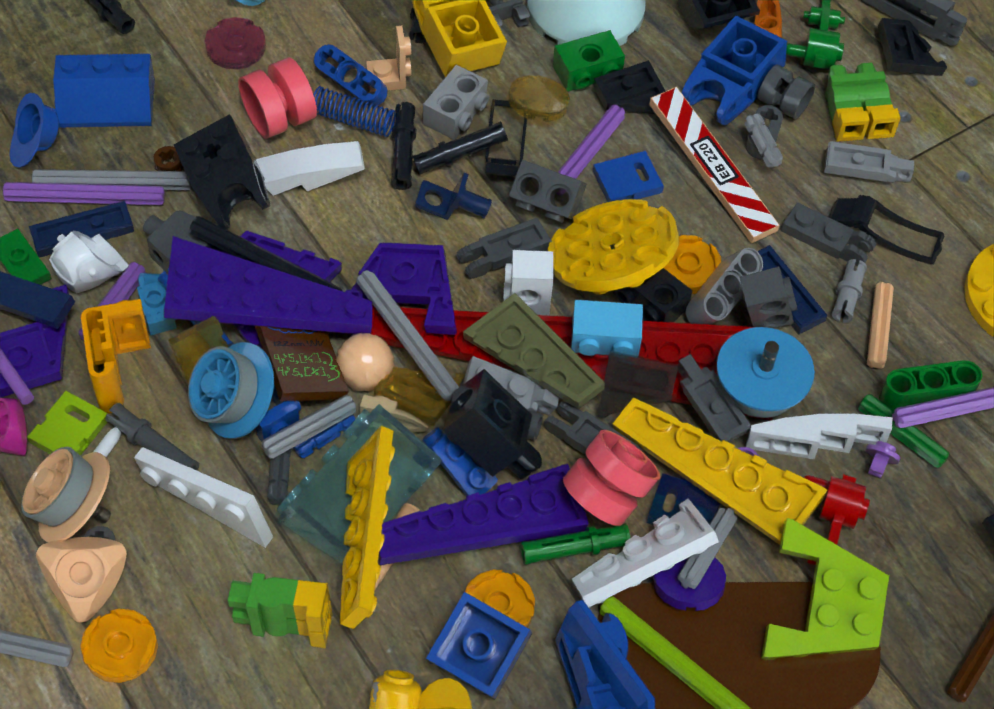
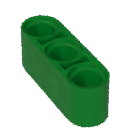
(943, 377)

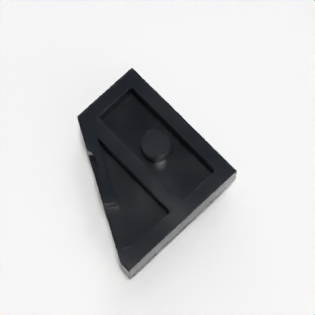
(629, 88)

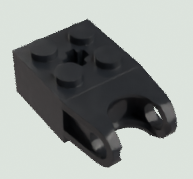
(222, 169)

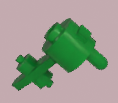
(821, 46)

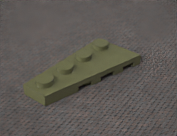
(532, 348)

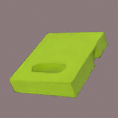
(65, 430)

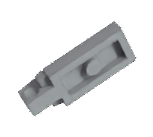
(867, 163)
(520, 387)

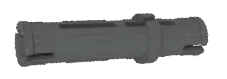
(140, 433)

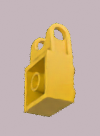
(460, 33)

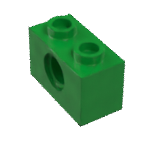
(587, 58)

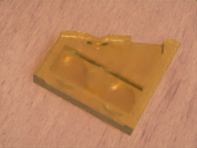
(414, 393)

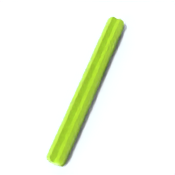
(672, 657)

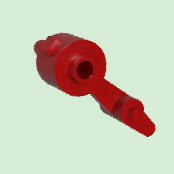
(841, 505)

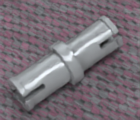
(849, 291)

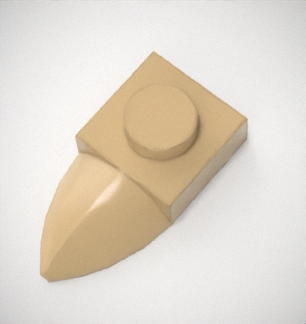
(408, 420)

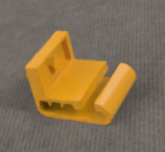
(110, 332)

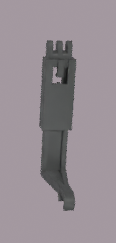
(946, 27)

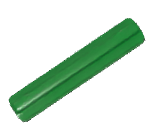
(910, 436)

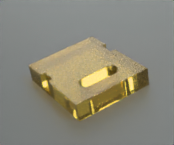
(194, 342)

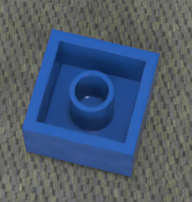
(479, 645)

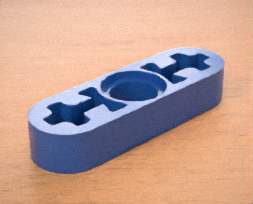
(345, 64)

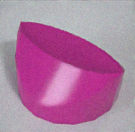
(12, 427)

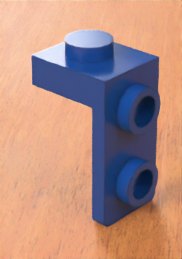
(278, 417)
(459, 464)

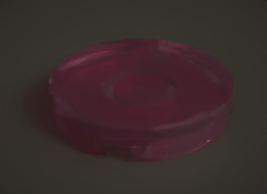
(235, 43)

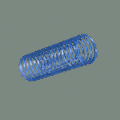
(389, 113)

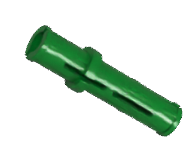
(567, 545)

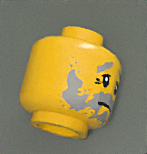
(395, 691)

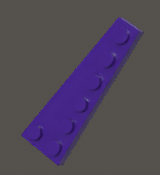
(500, 517)

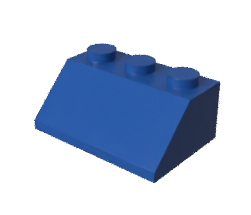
(104, 90)

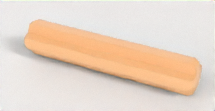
(880, 325)

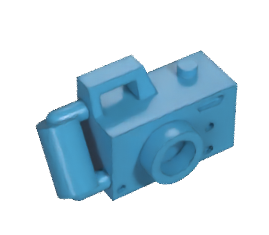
(153, 300)

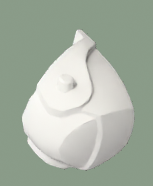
(85, 261)

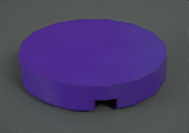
(702, 597)

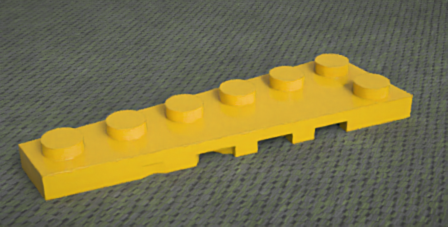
(730, 476)
(367, 484)

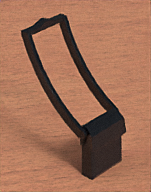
(498, 165)
(858, 213)

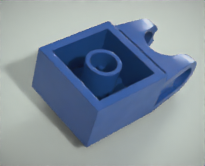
(735, 68)

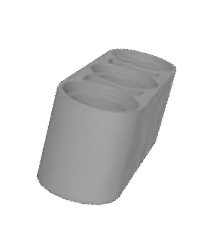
(723, 287)

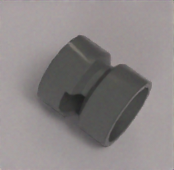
(795, 97)

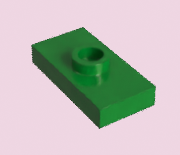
(21, 260)

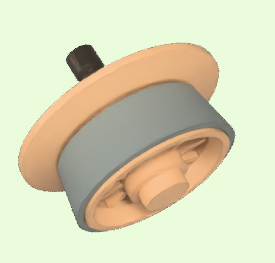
(66, 493)

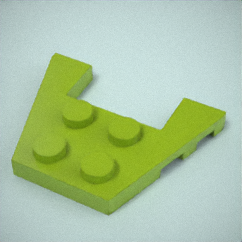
(843, 604)

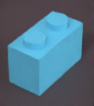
(606, 327)

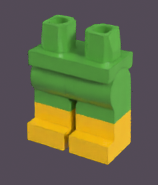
(861, 102)
(283, 607)

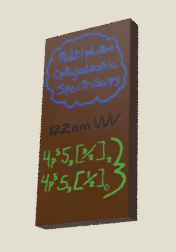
(302, 364)

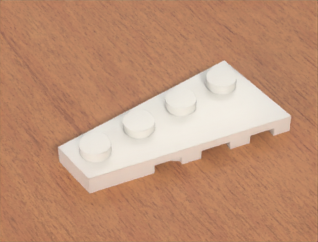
(217, 499)
(644, 556)

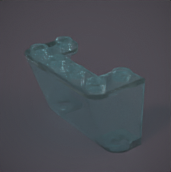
(319, 501)

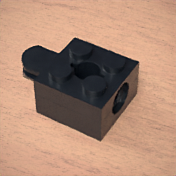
(491, 427)

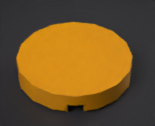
(693, 261)
(505, 594)
(119, 645)

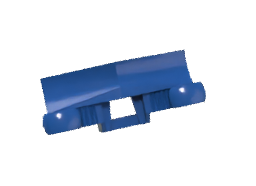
(597, 662)

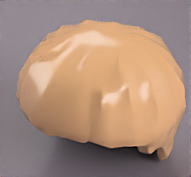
(364, 361)

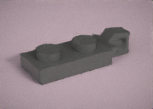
(712, 401)

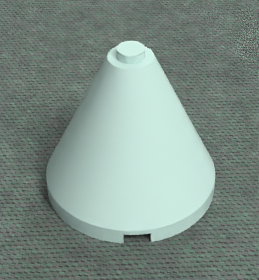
(581, 18)

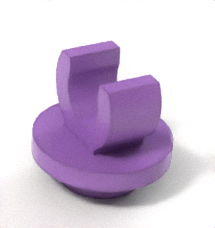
(883, 454)

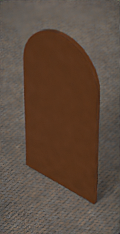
(729, 647)

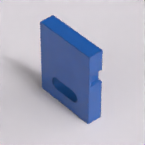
(621, 181)

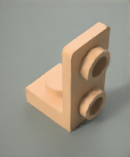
(393, 71)

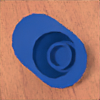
(34, 129)

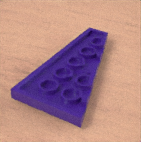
(247, 293)

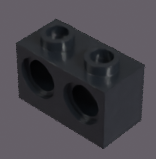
(655, 290)

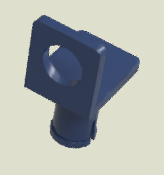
(452, 199)

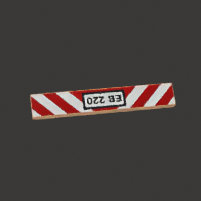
(714, 165)

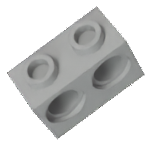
(455, 102)

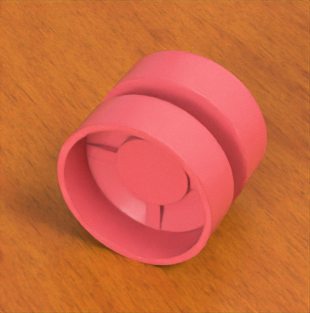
(277, 97)
(611, 478)

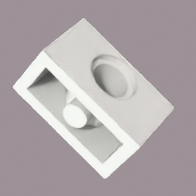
(531, 279)

